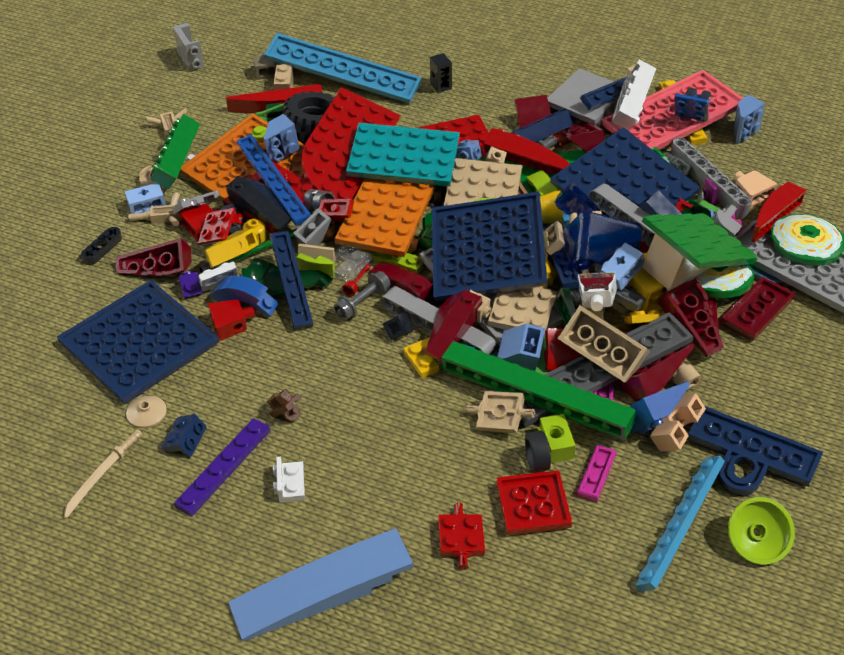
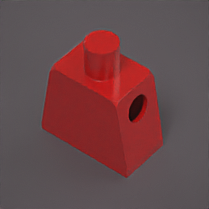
(194, 219)
(229, 318)

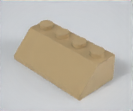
(603, 344)

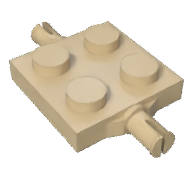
(500, 411)

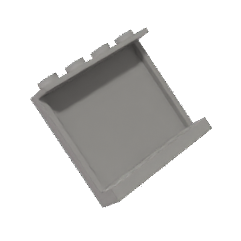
(569, 94)

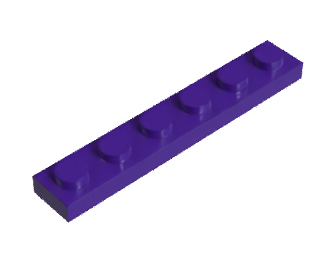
(222, 467)

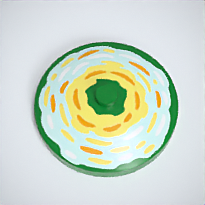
(807, 239)
(726, 281)

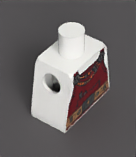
(597, 290)

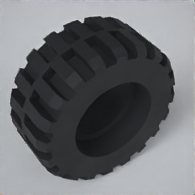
(306, 111)

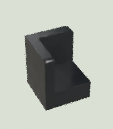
(398, 326)

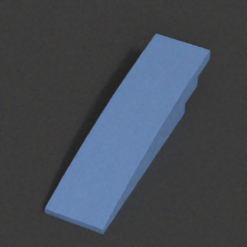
(321, 585)

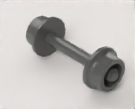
(346, 308)

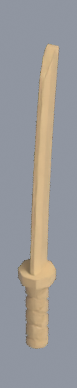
(117, 452)

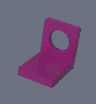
(709, 192)

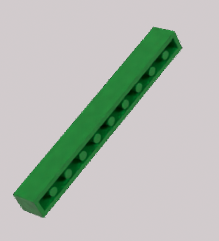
(540, 390)

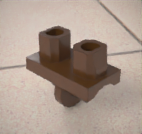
(283, 404)

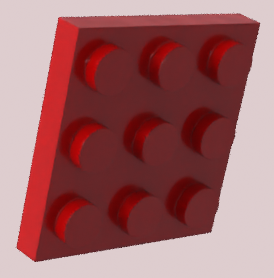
(533, 502)

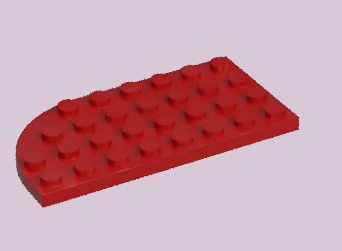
(331, 142)

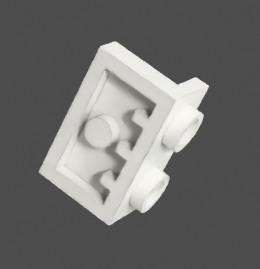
(289, 481)

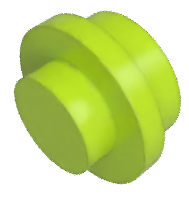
(258, 133)

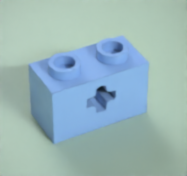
(144, 197)
(625, 264)

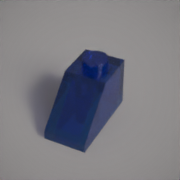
(574, 200)

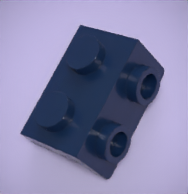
(184, 435)

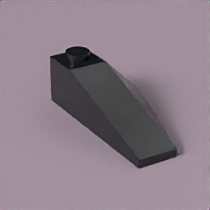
(258, 201)

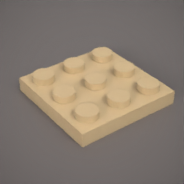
(522, 307)

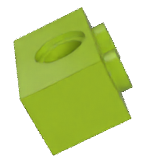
(559, 437)

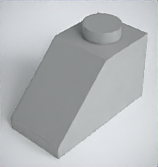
(313, 229)

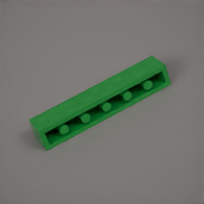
(174, 151)

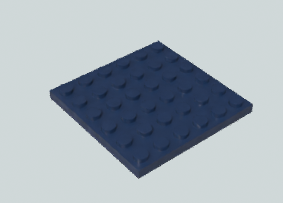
(629, 169)
(488, 246)
(137, 340)

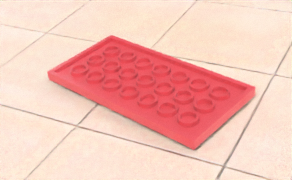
(658, 121)

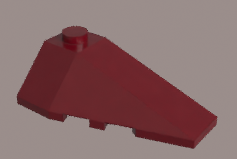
(585, 135)
(157, 260)
(407, 280)
(691, 309)
(452, 322)
(655, 375)

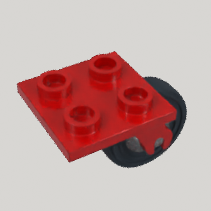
(221, 224)

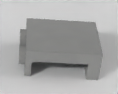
(188, 50)

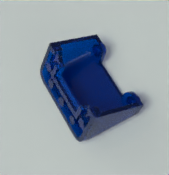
(596, 238)

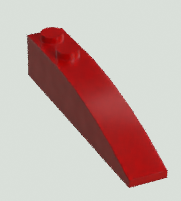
(257, 101)
(525, 151)
(779, 204)

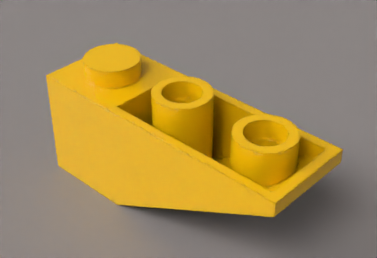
(235, 245)

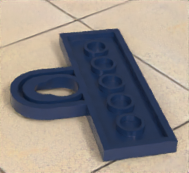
(755, 446)

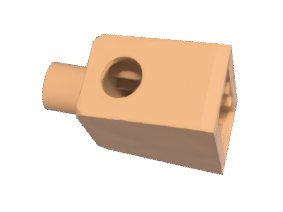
(755, 186)

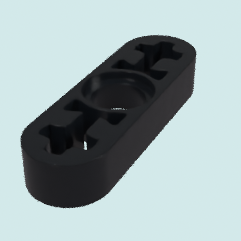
(93, 253)

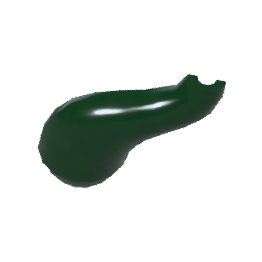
(269, 276)

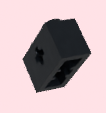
(440, 73)

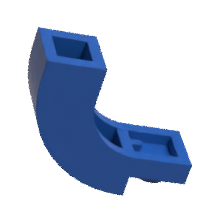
(247, 291)

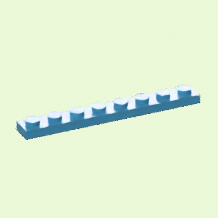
(679, 524)

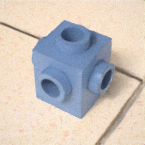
(469, 150)

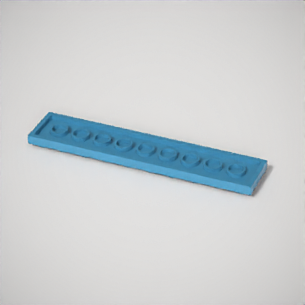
(343, 68)

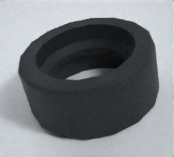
(537, 451)

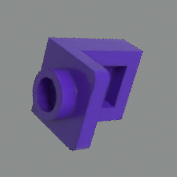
(190, 284)

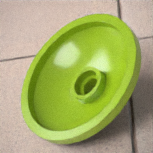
(774, 527)

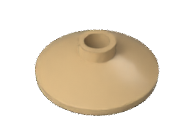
(146, 411)

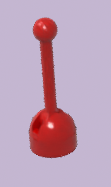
(352, 284)

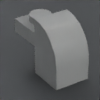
(724, 219)

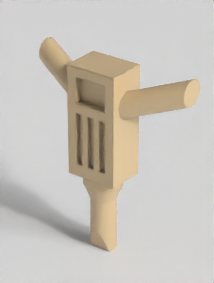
(167, 120)
(160, 214)

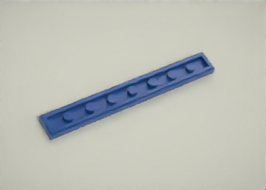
(273, 179)

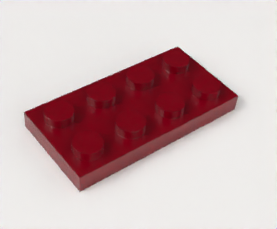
(757, 308)

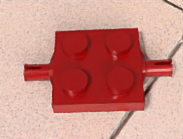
(461, 535)

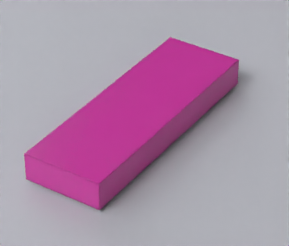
(596, 473)

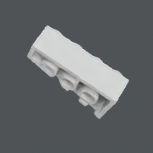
(633, 95)

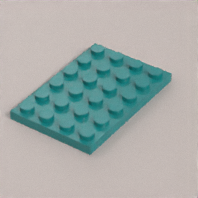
(403, 154)

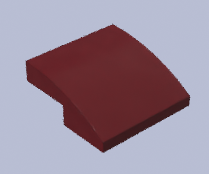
(531, 109)

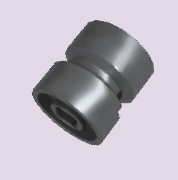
(313, 198)

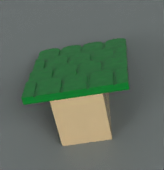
(690, 246)

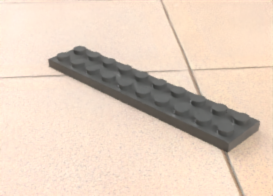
(658, 336)

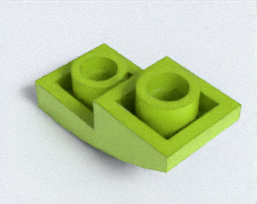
(541, 183)
(320, 263)

